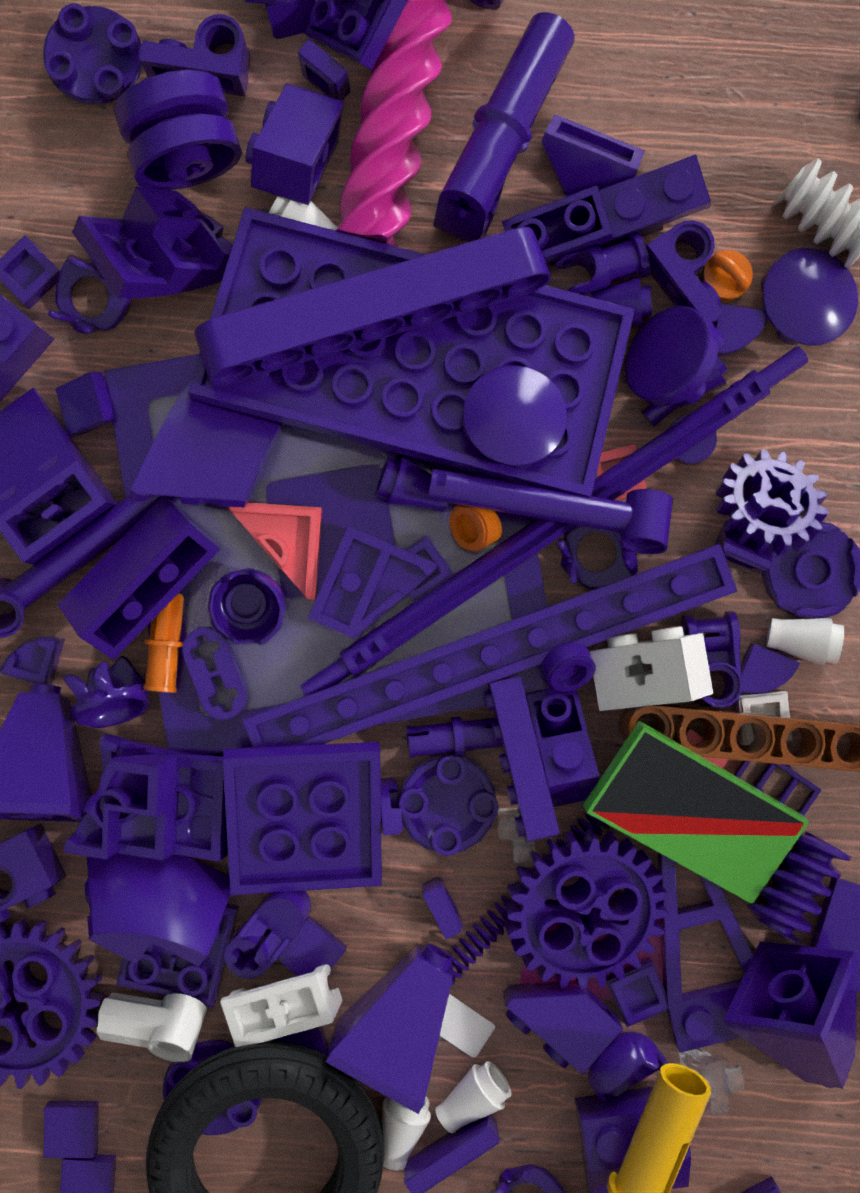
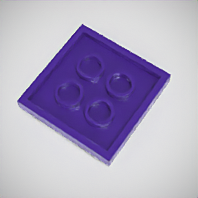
(303, 817)

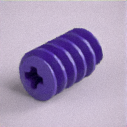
(797, 885)

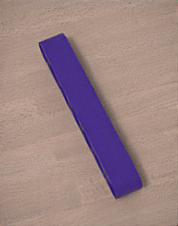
(371, 306)

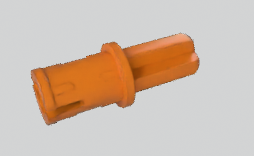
(164, 648)

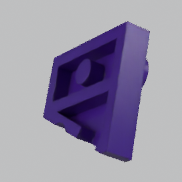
(366, 582)

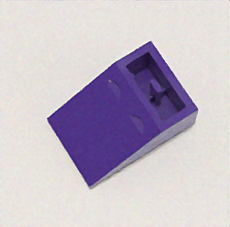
(44, 481)

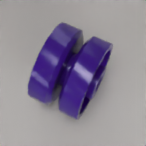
(177, 130)

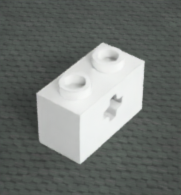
(677, 672)

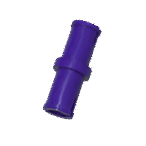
(451, 737)

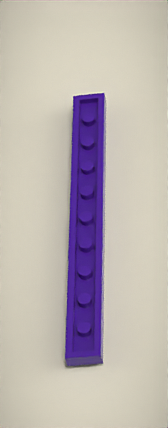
(494, 652)

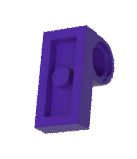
(213, 31)
(678, 275)

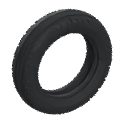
(261, 1072)

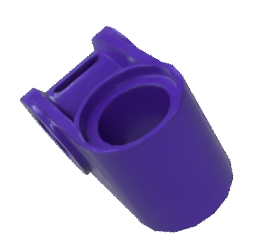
(721, 653)

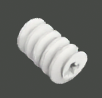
(825, 209)

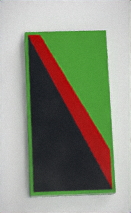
(695, 812)

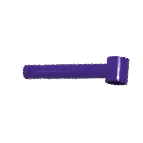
(640, 520)
(69, 559)

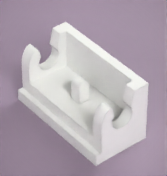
(281, 1008)

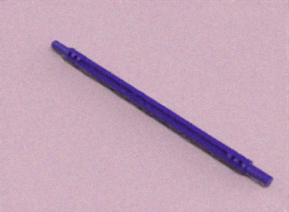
(540, 532)

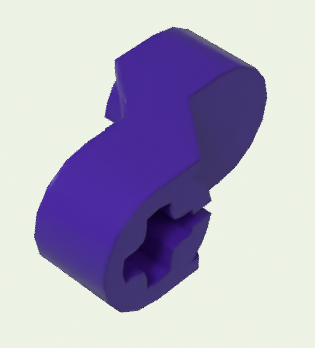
(252, 947)

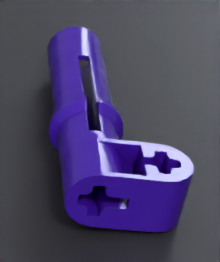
(503, 129)

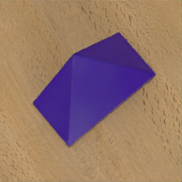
(588, 156)

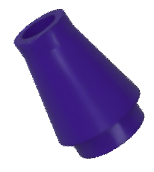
(406, 485)

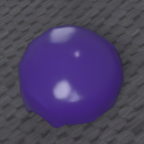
(247, 606)
(624, 1064)

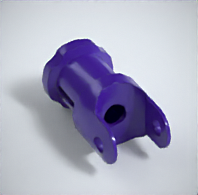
(608, 263)

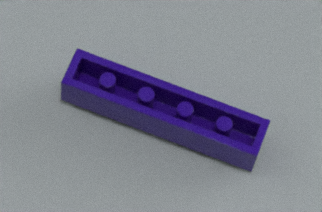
(521, 760)

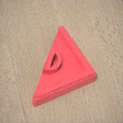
(289, 537)

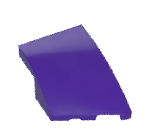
(156, 247)

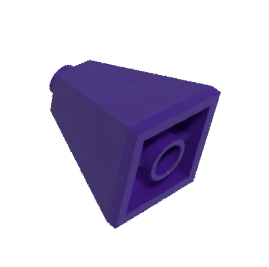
(42, 760)
(800, 1010)
(395, 1028)

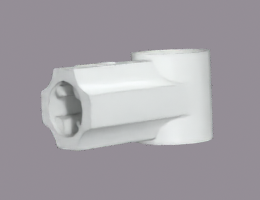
(164, 1027)

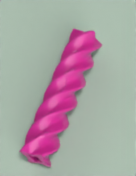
(391, 115)

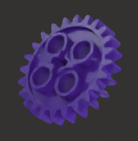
(585, 909)
(64, 992)

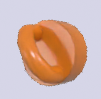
(728, 274)
(474, 527)

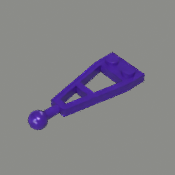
(697, 1014)

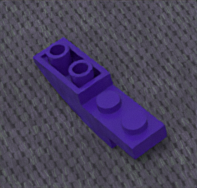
(616, 211)

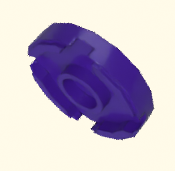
(816, 578)

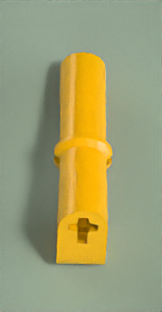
(663, 1132)

